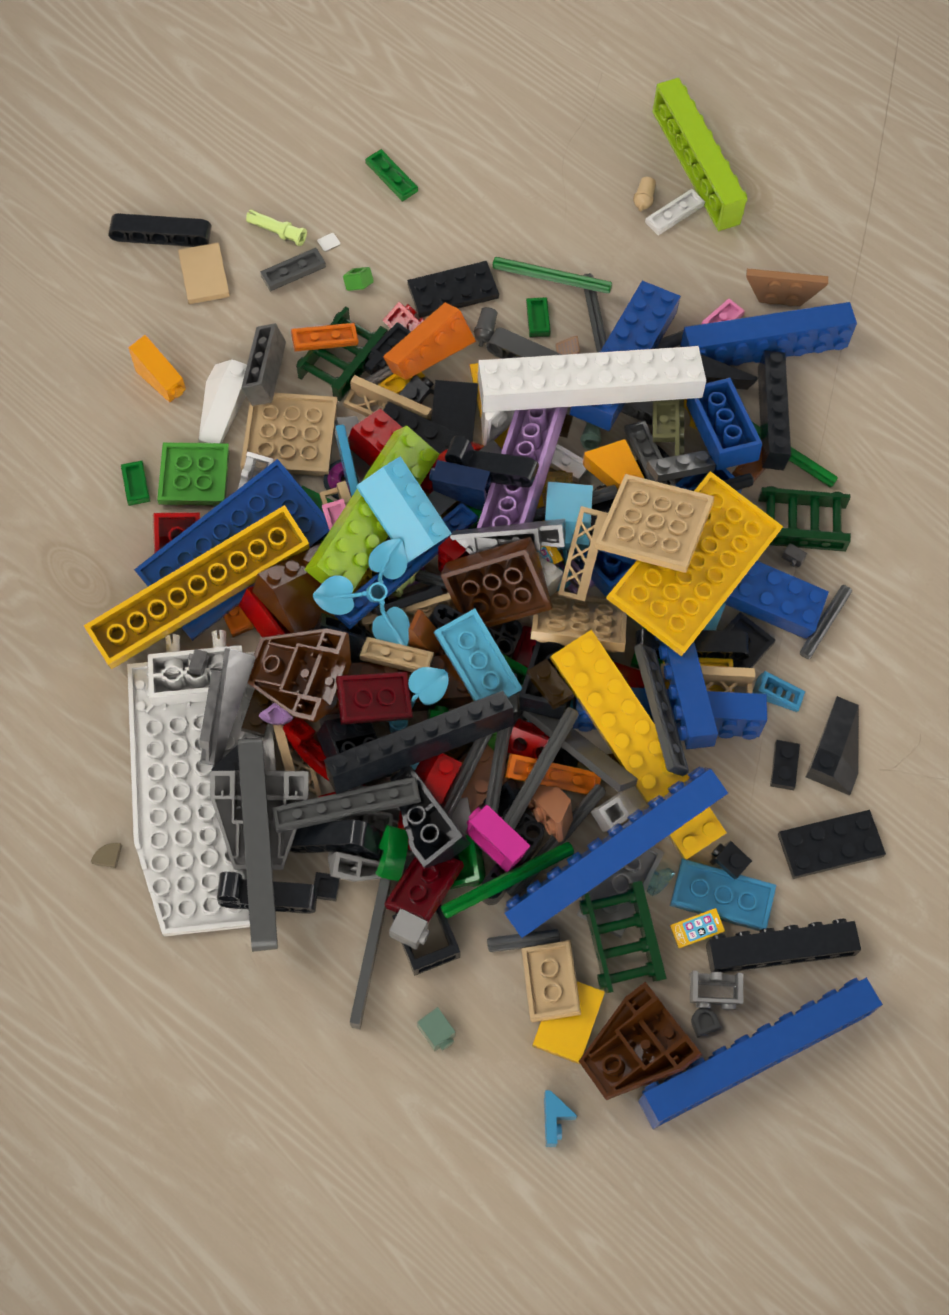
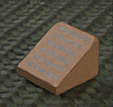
(568, 346)

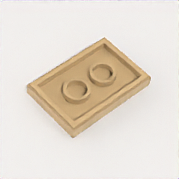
(203, 273)
(551, 981)

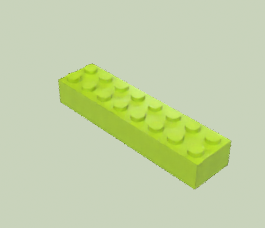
(699, 154)
(357, 529)

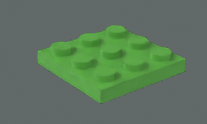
(193, 473)

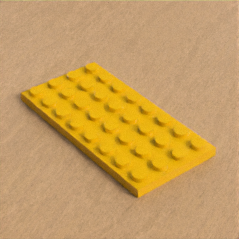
(681, 604)

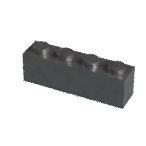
(263, 364)

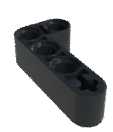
(503, 468)
(506, 642)
(525, 824)
(339, 837)
(288, 896)

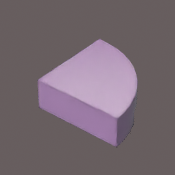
(275, 715)

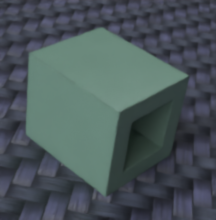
(437, 1030)

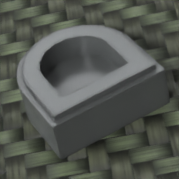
(704, 1022)

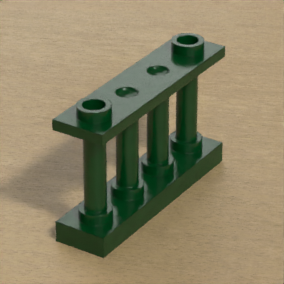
(342, 384)
(814, 537)
(641, 919)

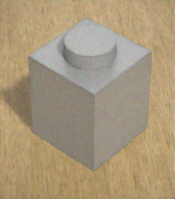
(409, 929)

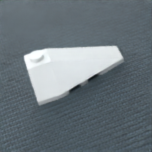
(221, 400)

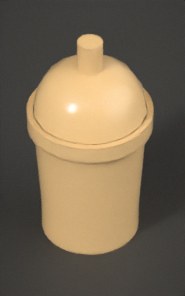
(644, 196)

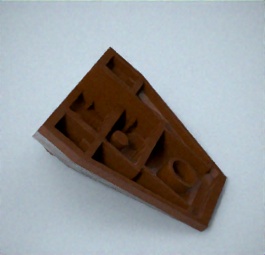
(302, 670)
(637, 1046)

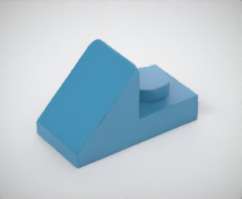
(555, 1110)

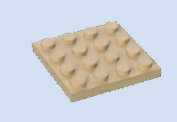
(294, 431)
(655, 523)
(571, 620)

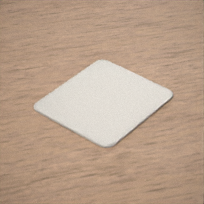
(328, 241)

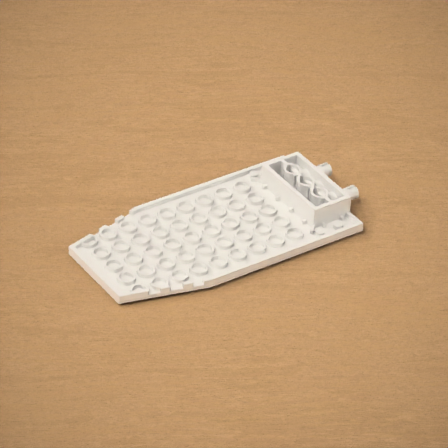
(171, 797)

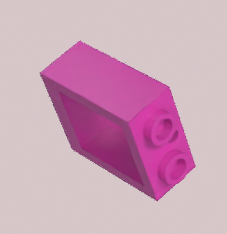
(496, 837)

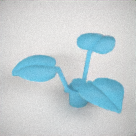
(336, 593)
(429, 686)

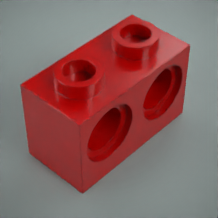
(532, 735)

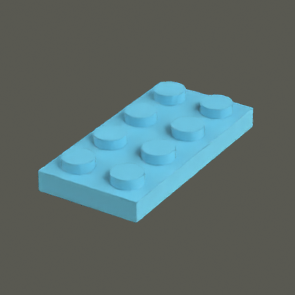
(477, 657)

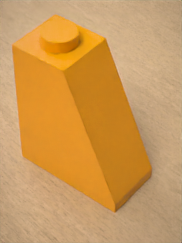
(156, 369)
(612, 463)

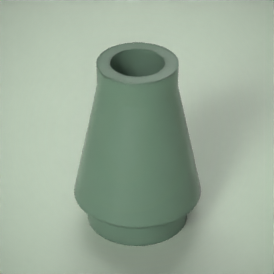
(591, 437)

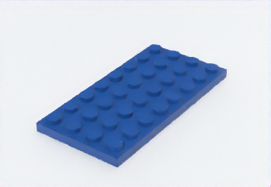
(244, 507)

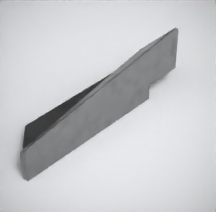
(542, 533)
(223, 703)

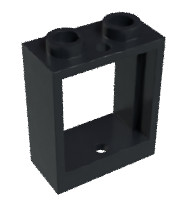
(438, 957)

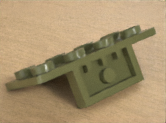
(669, 423)

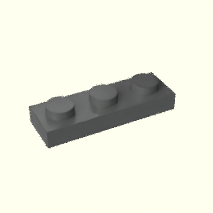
(293, 269)
(680, 466)

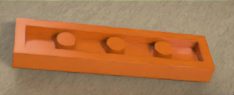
(558, 775)

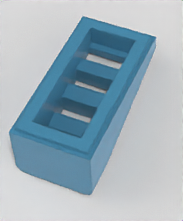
(775, 698)

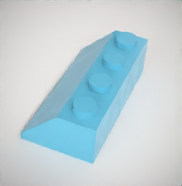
(403, 508)

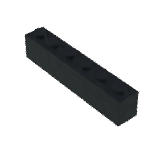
(774, 410)
(783, 946)

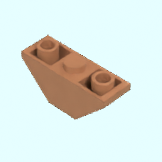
(553, 810)

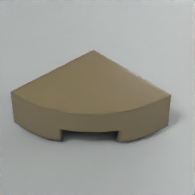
(107, 855)

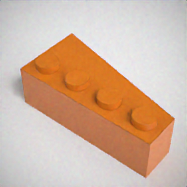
(430, 342)

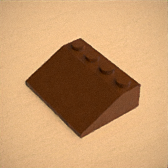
(499, 583)
(289, 592)

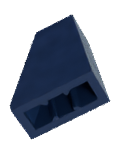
(461, 483)

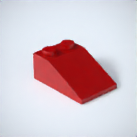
(169, 525)

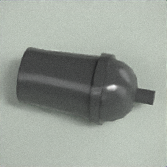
(485, 325)

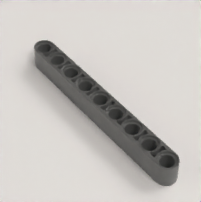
(511, 345)
(257, 845)

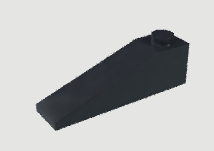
(717, 371)
(838, 749)
(429, 827)

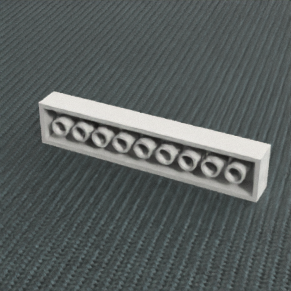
(591, 379)

